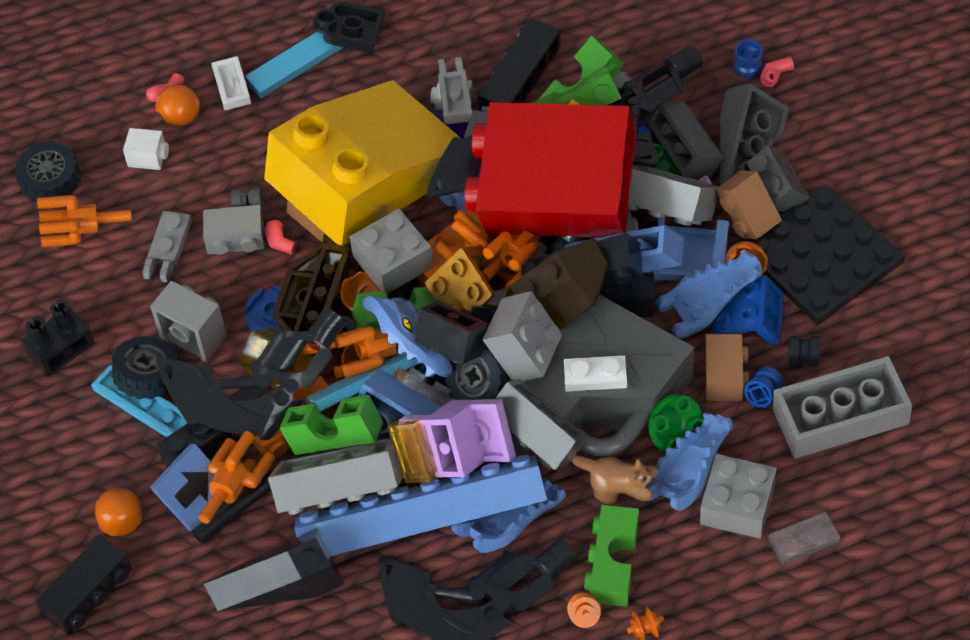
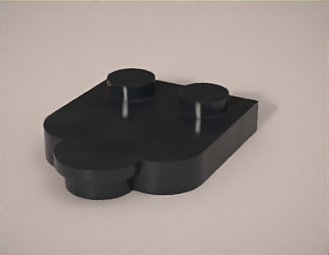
(350, 26)

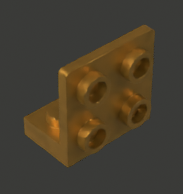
(461, 281)

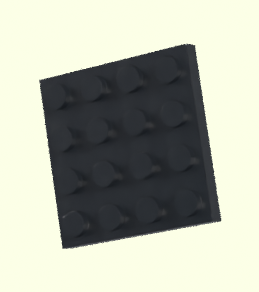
(826, 254)

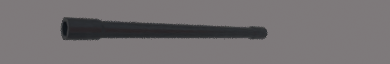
(205, 532)

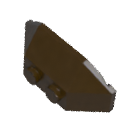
(566, 281)
(312, 286)

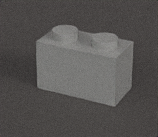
(233, 229)

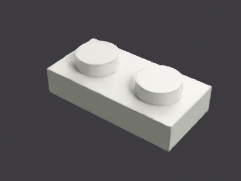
(231, 83)
(595, 373)

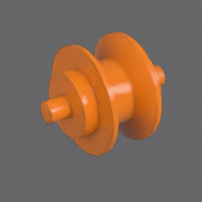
(584, 610)
(645, 624)

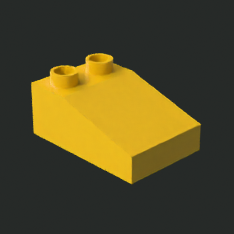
(356, 158)

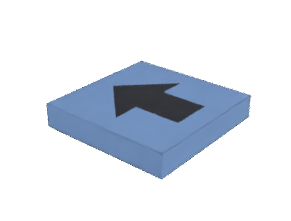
(186, 486)

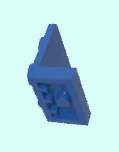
(753, 308)

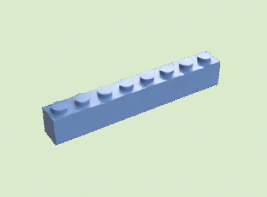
(427, 506)

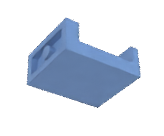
(699, 249)

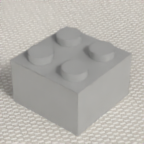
(391, 251)
(189, 321)
(522, 337)
(738, 496)

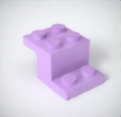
(466, 435)

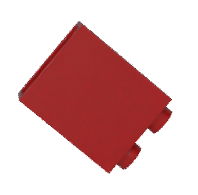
(553, 169)

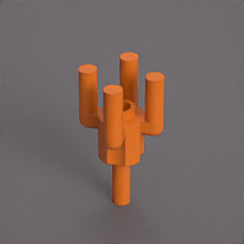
(75, 219)
(474, 235)
(513, 254)
(370, 347)
(232, 474)

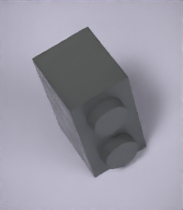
(778, 178)

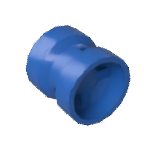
(748, 58)
(761, 387)

